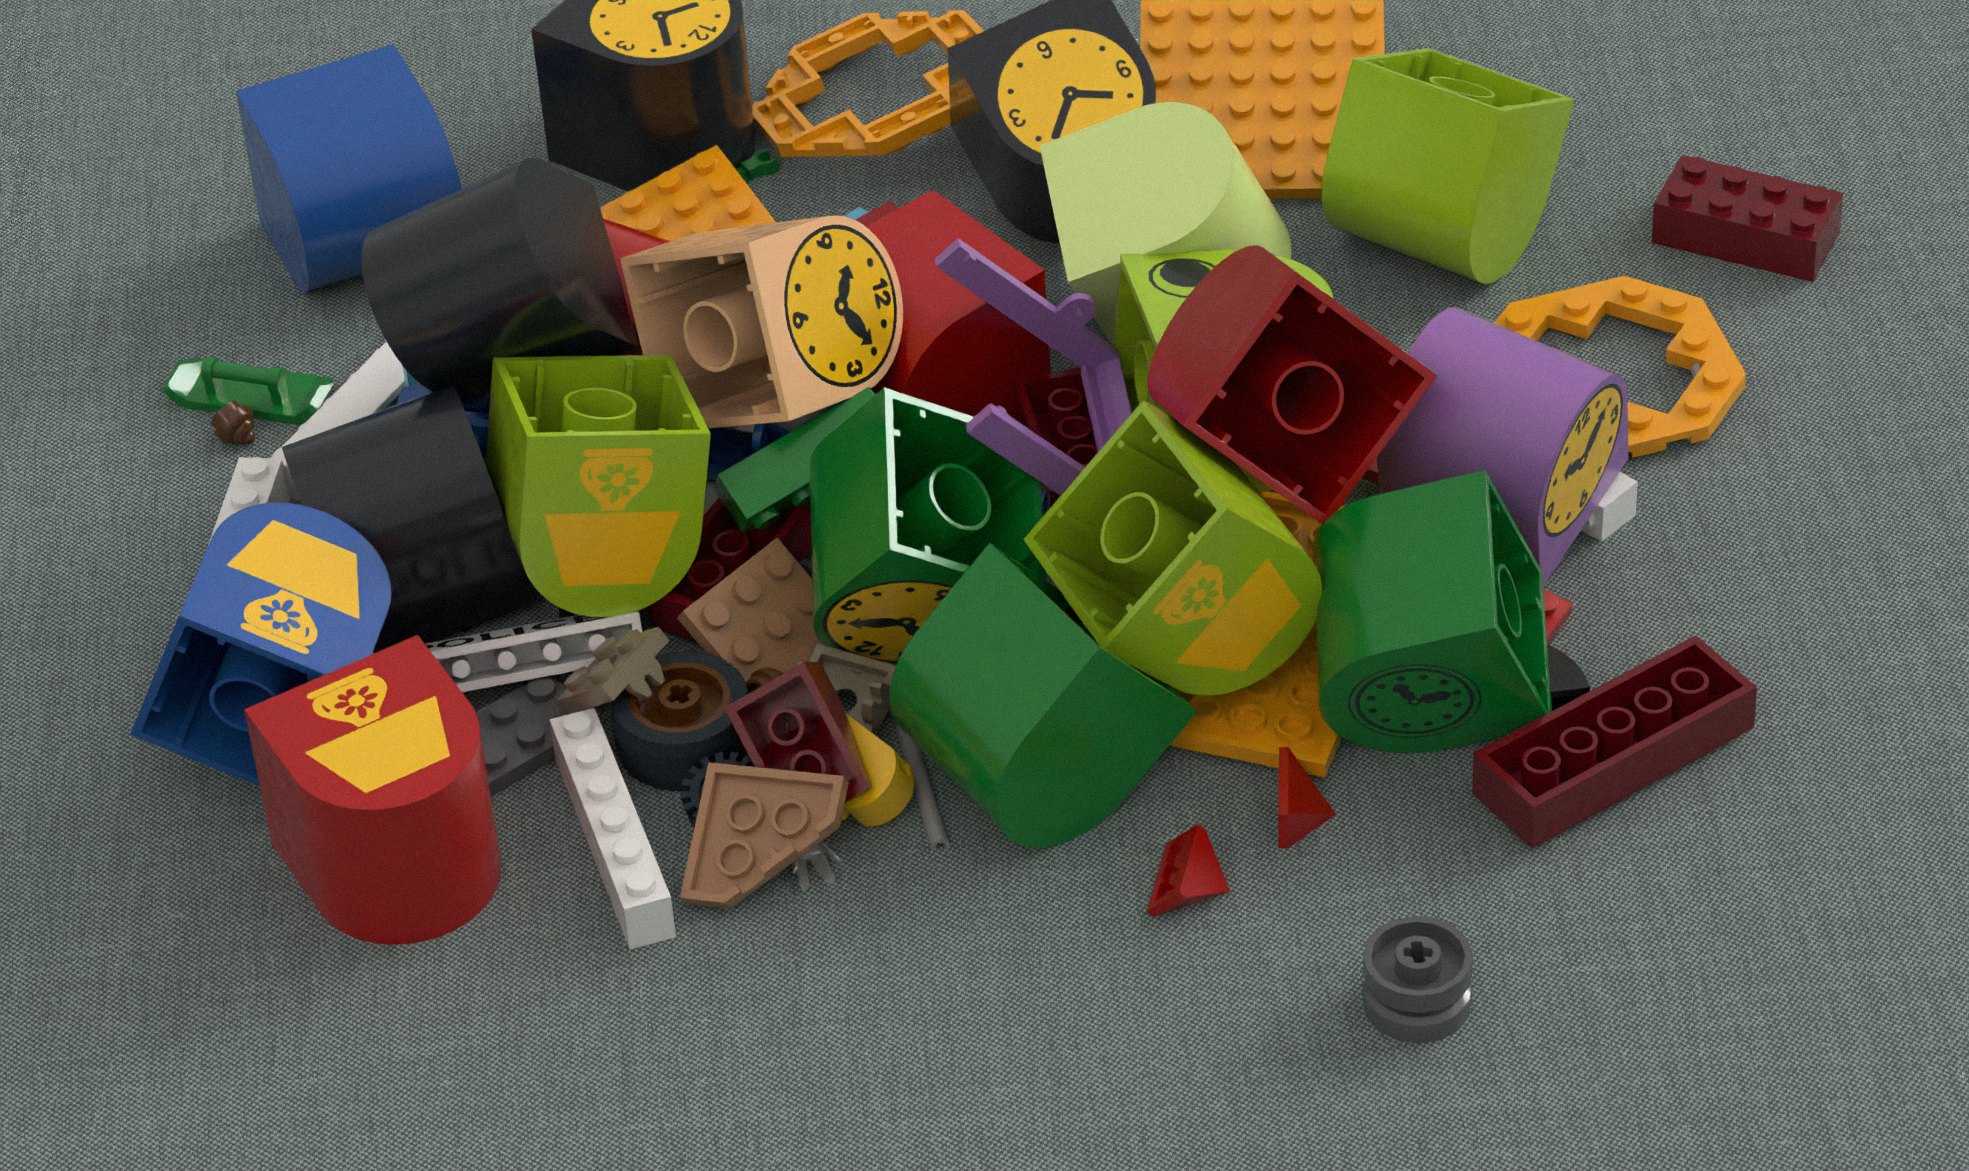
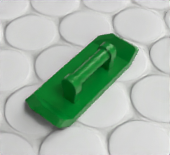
(268, 392)

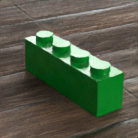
(780, 472)

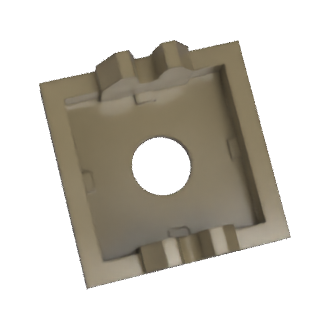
(617, 667)
(864, 677)

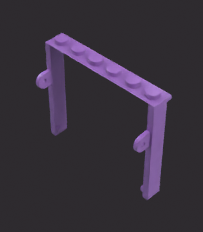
(1064, 331)

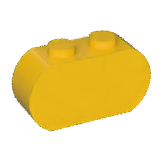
(889, 776)

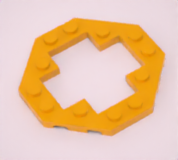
(844, 133)
(1696, 340)

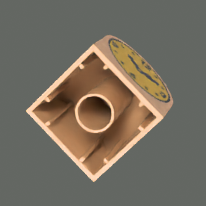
(769, 315)

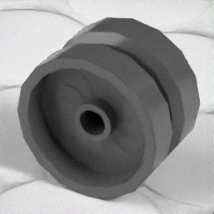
(1417, 979)

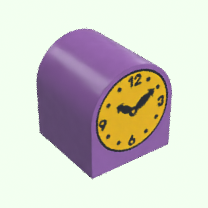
(1522, 412)

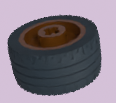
(679, 721)

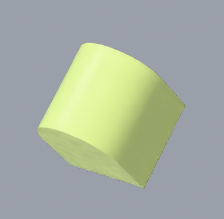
(1152, 186)

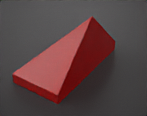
(1299, 801)
(1187, 873)

